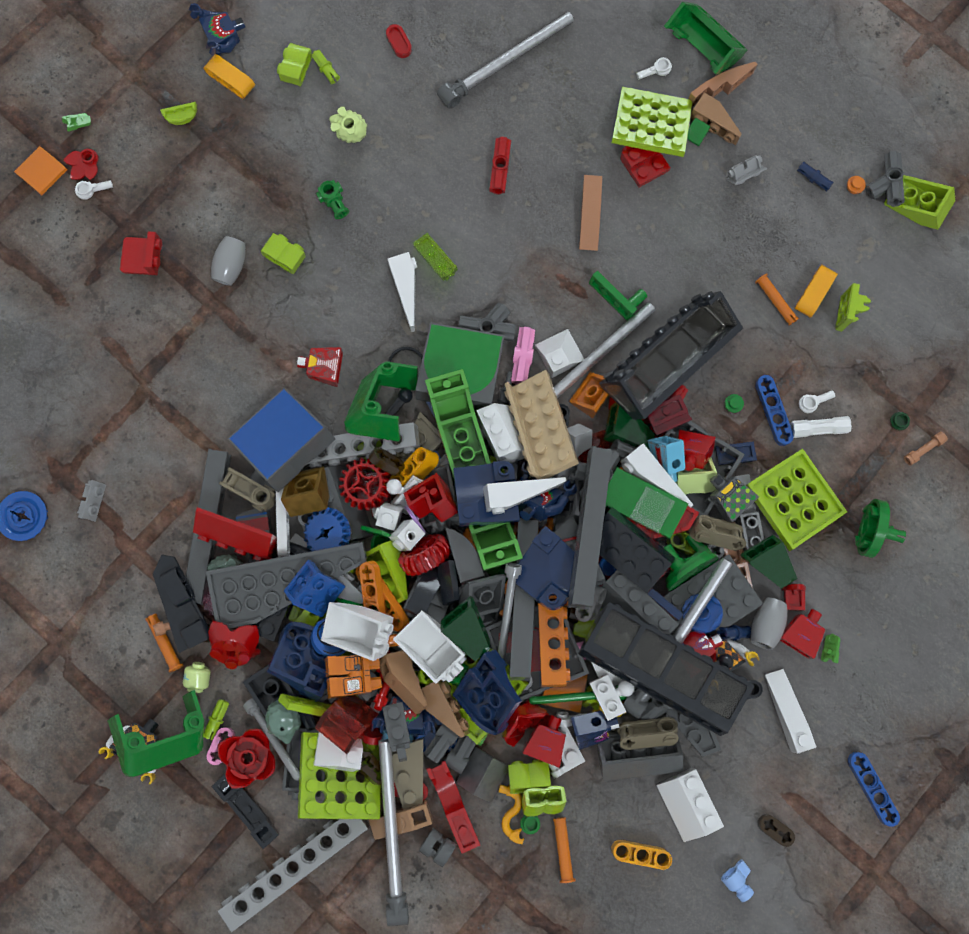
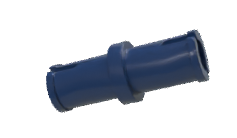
(815, 176)
(734, 632)

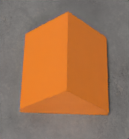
(590, 395)

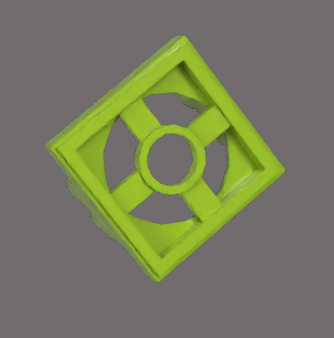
(850, 304)

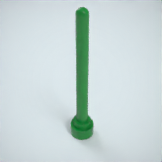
(566, 697)

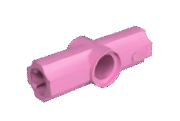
(523, 355)

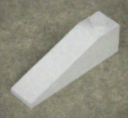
(403, 273)
(646, 467)
(509, 494)
(789, 712)

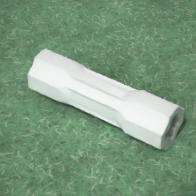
(836, 425)

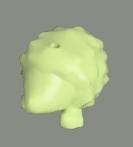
(348, 125)

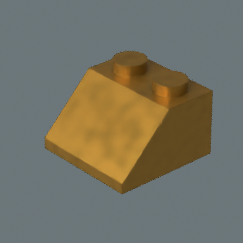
(306, 493)

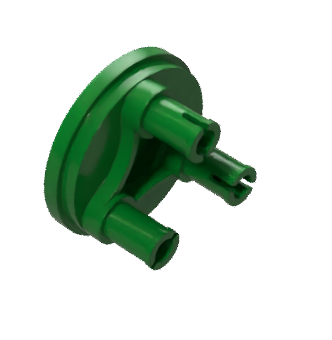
(685, 569)

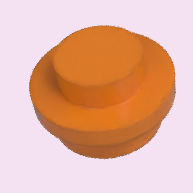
(856, 185)

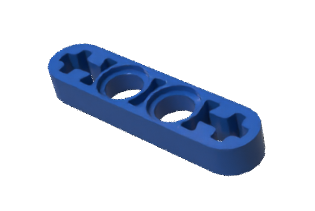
(778, 409)
(874, 788)

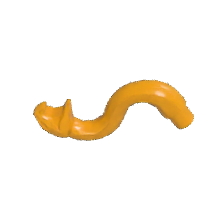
(512, 834)

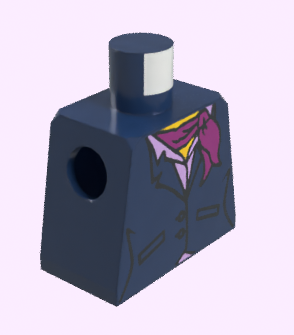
(592, 728)

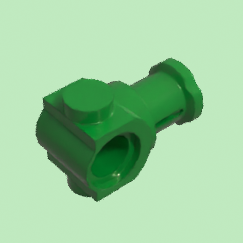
(334, 199)

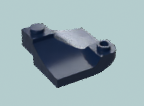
(470, 493)
(547, 570)
(298, 662)
(488, 694)

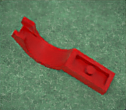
(453, 807)

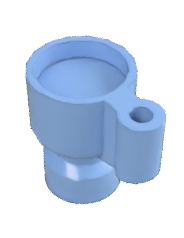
(735, 881)

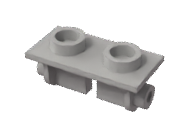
(738, 174)
(93, 493)

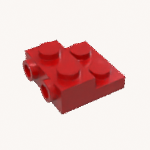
(643, 164)

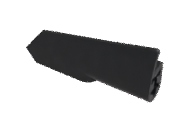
(179, 604)

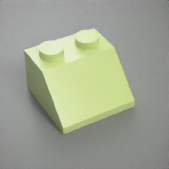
(697, 480)

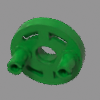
(875, 529)

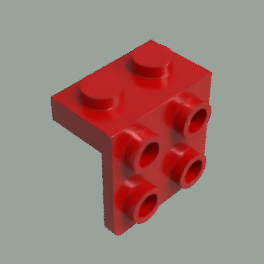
(141, 255)

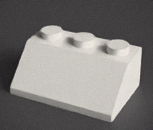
(500, 432)
(689, 805)

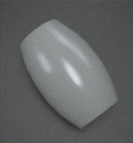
(228, 261)
(769, 623)

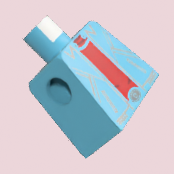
(669, 454)

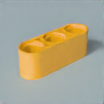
(229, 76)
(816, 291)
(418, 464)
(651, 854)

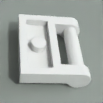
(571, 755)

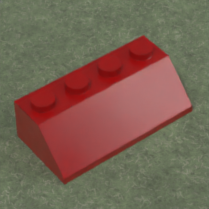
(234, 534)

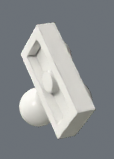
(395, 487)
(609, 696)

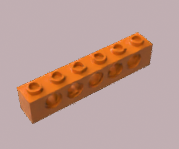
(552, 677)

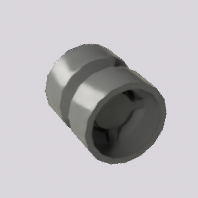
(443, 852)

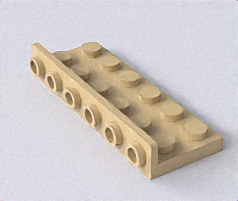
(541, 426)

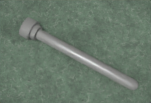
(512, 573)
(253, 709)

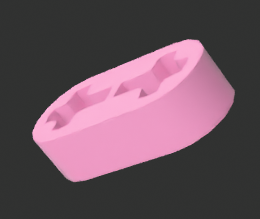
(214, 745)

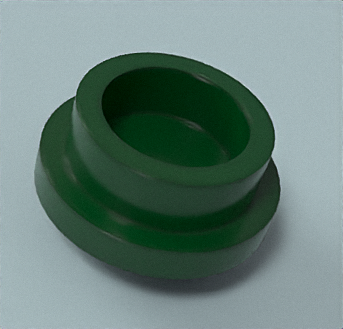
(899, 421)

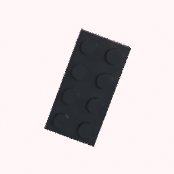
(633, 551)

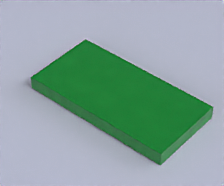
(626, 490)

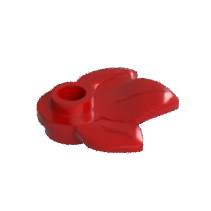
(81, 166)

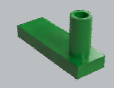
(624, 307)

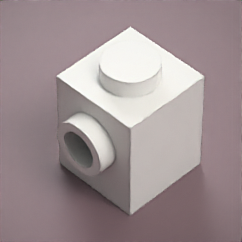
(388, 516)
(406, 535)

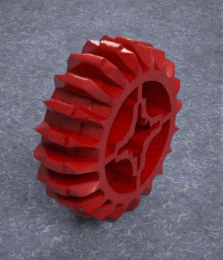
(358, 485)
(425, 555)

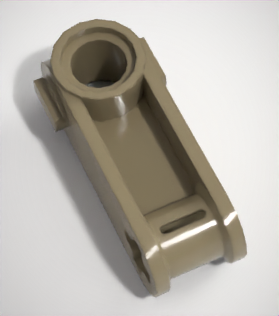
(249, 490)
(717, 533)
(648, 733)

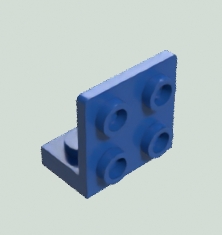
(313, 589)

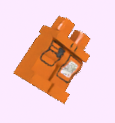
(357, 672)

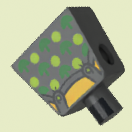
(731, 497)

